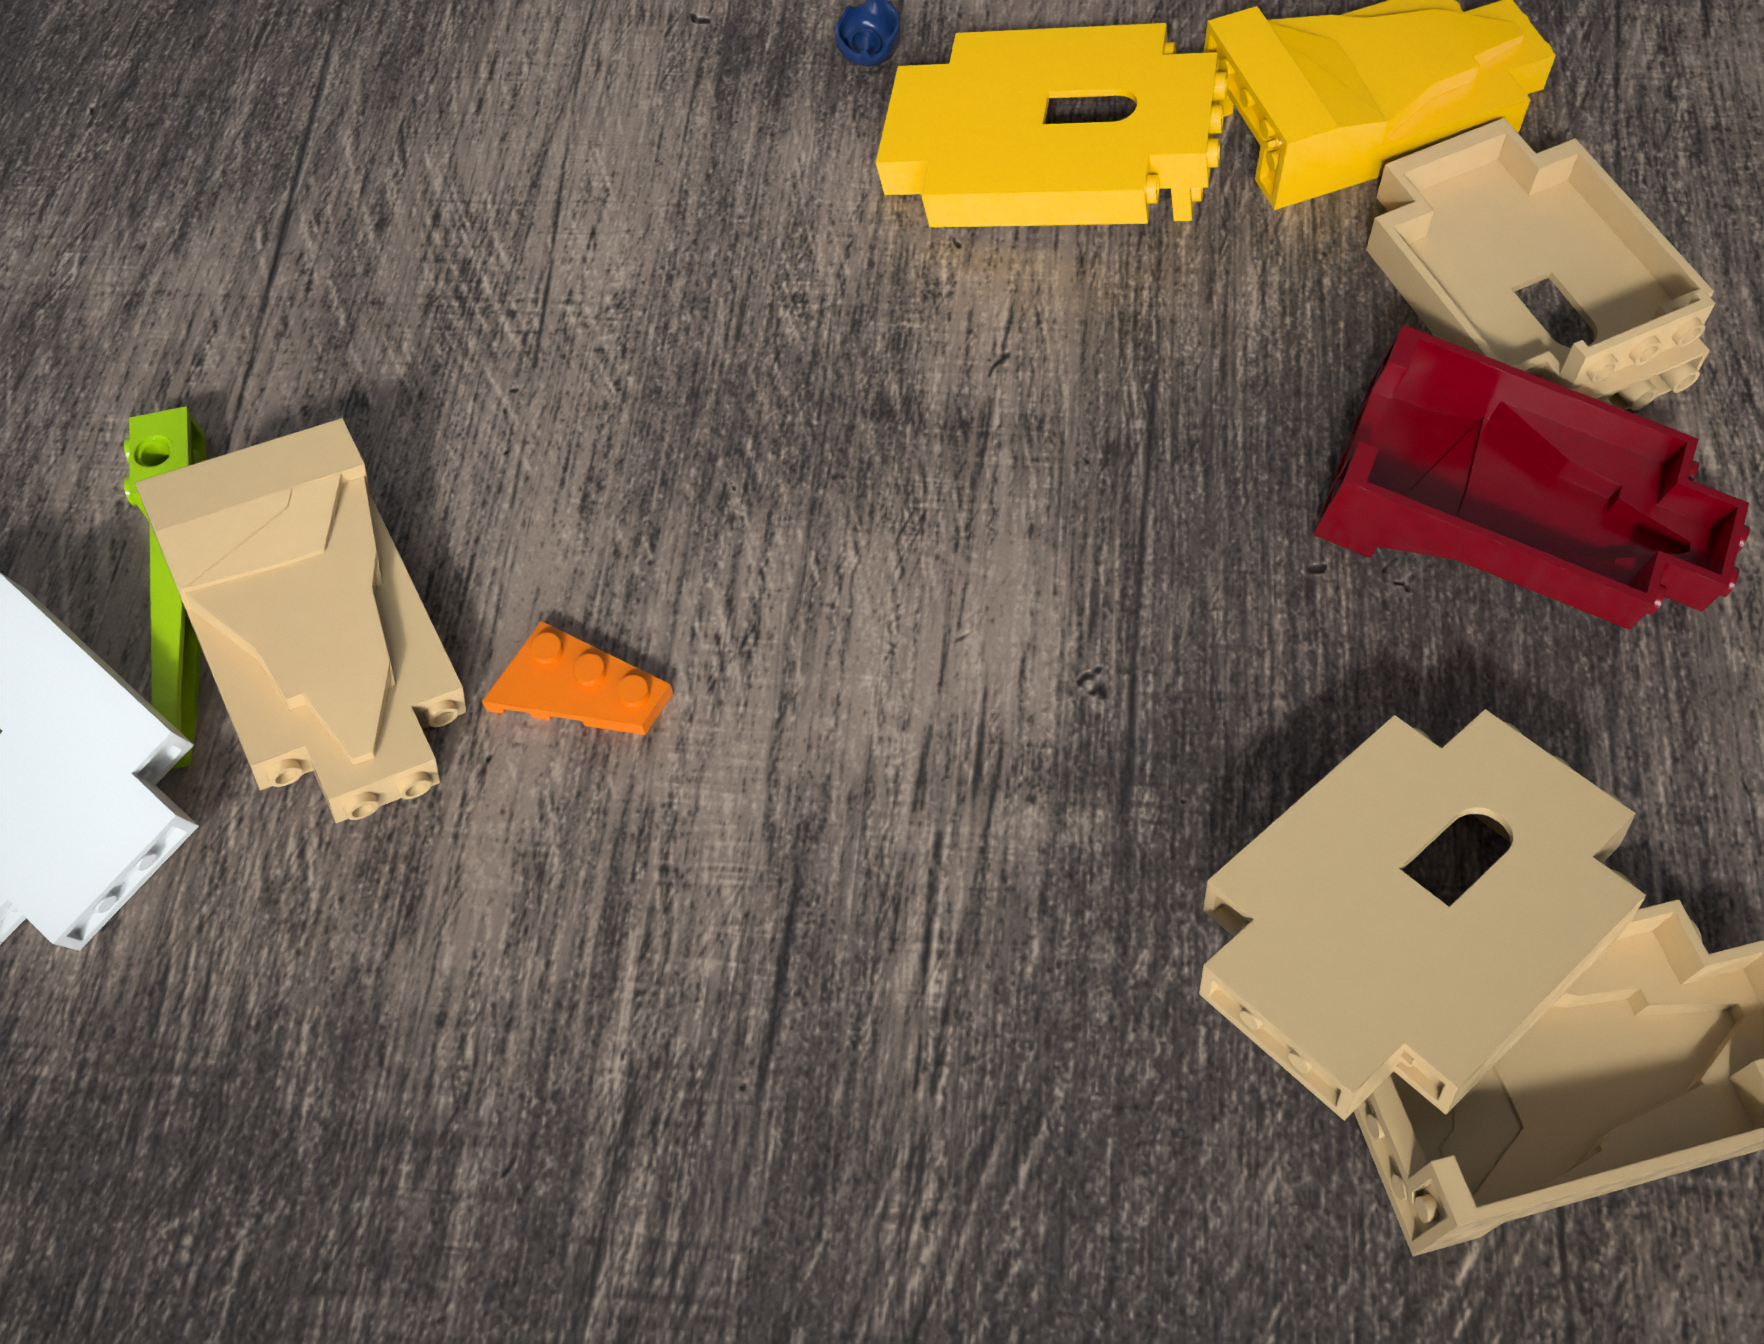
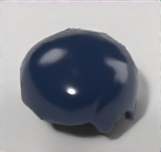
(868, 32)

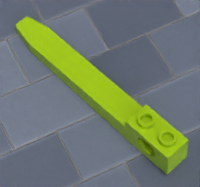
(156, 446)

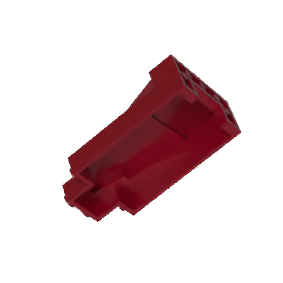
(1530, 486)

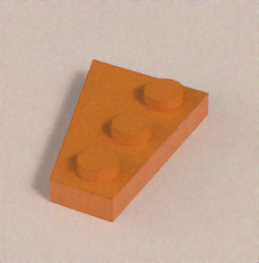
(577, 682)

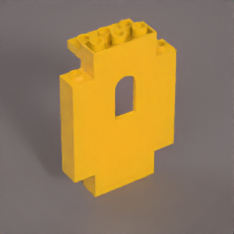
(980, 143)

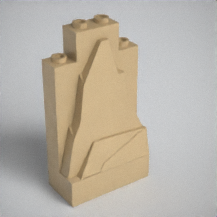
(307, 617)
(1615, 1086)

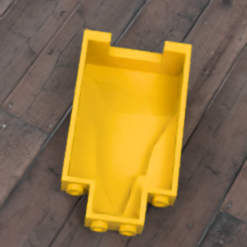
(1371, 85)

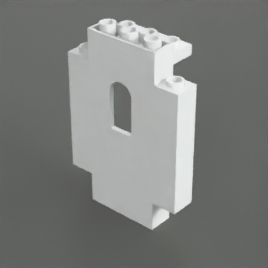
(76, 779)

